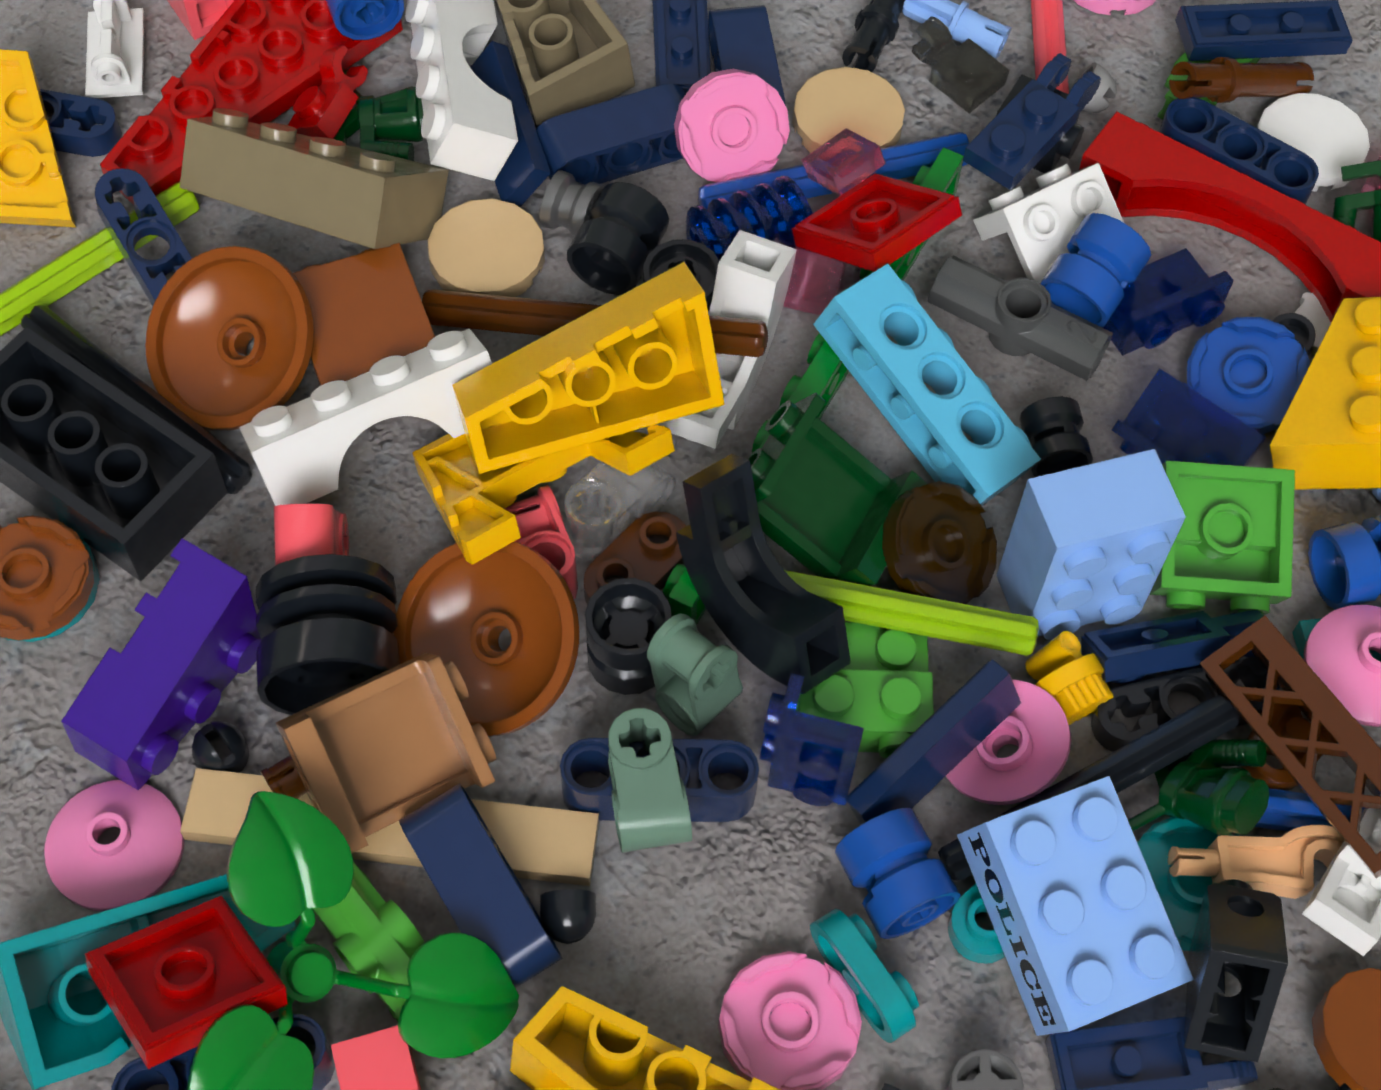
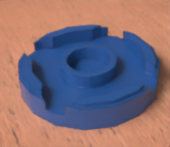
(1249, 370)

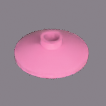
(1342, 659)
(1044, 746)
(129, 867)

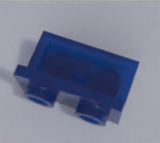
(1186, 426)
(808, 752)

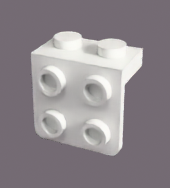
(1047, 217)

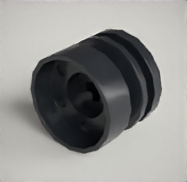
(323, 628)

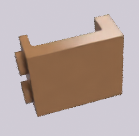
(388, 746)

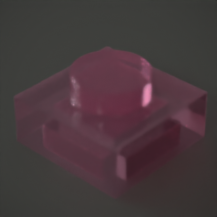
(843, 161)
(813, 281)

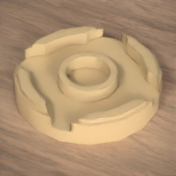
(851, 101)
(486, 248)

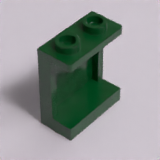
(823, 495)

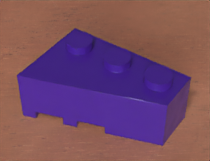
(169, 671)

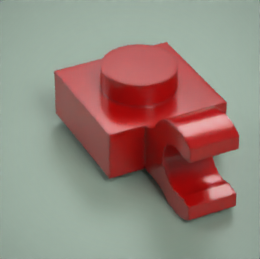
(325, 107)

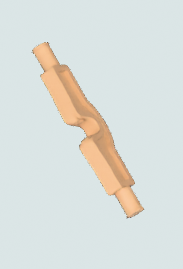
(1265, 863)

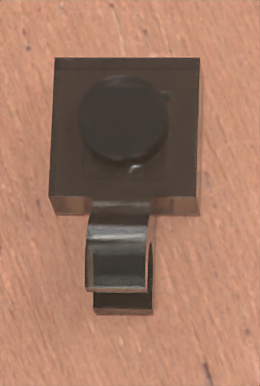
(962, 71)

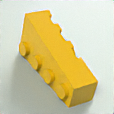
(597, 376)
(592, 1047)

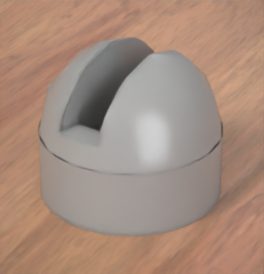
(1106, 88)

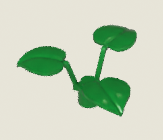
(281, 870)

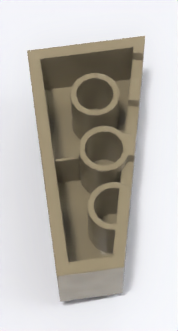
(565, 54)
(312, 180)

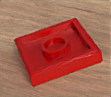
(876, 222)
(182, 977)

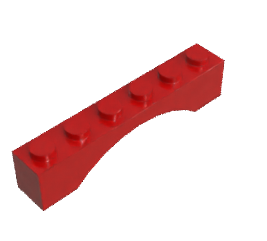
(1168, 179)

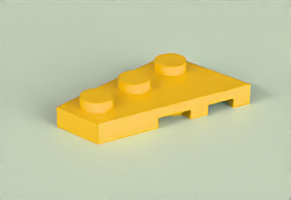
(29, 166)

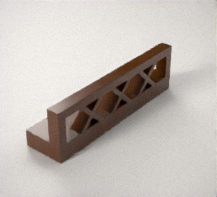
(1327, 717)

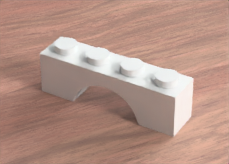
(463, 118)
(304, 443)

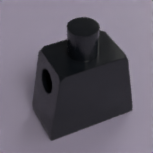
(1240, 935)

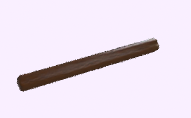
(542, 317)

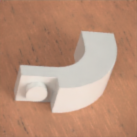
(748, 285)

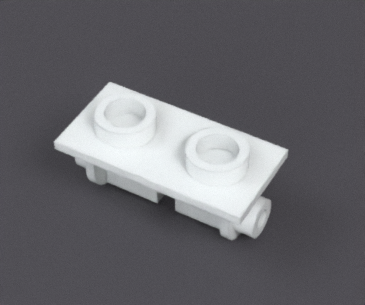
(114, 50)

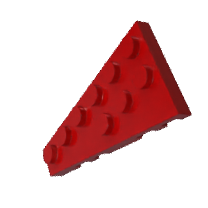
(248, 62)

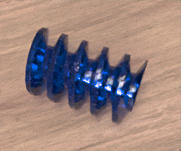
(763, 212)

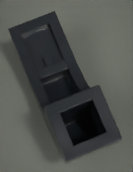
(745, 587)

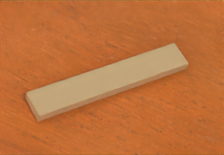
(533, 839)

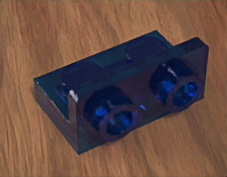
(1166, 300)

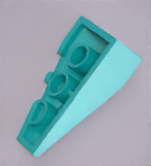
(52, 1002)

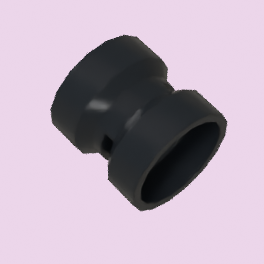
(1055, 434)

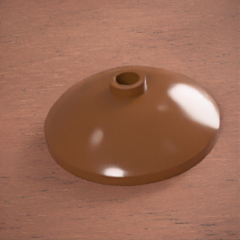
(203, 332)
(463, 610)

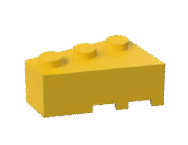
(1336, 414)

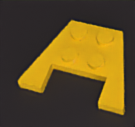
(476, 502)

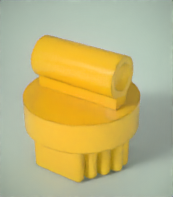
(1069, 676)

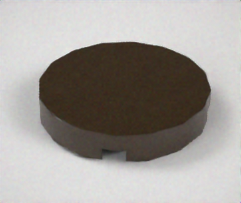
(939, 543)

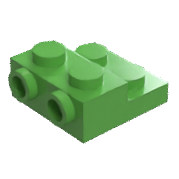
(1232, 539)
(881, 690)

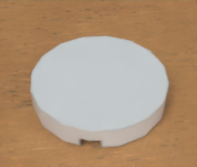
(1321, 130)

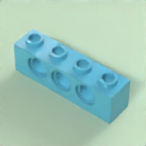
(895, 378)

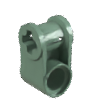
(691, 674)
(646, 791)

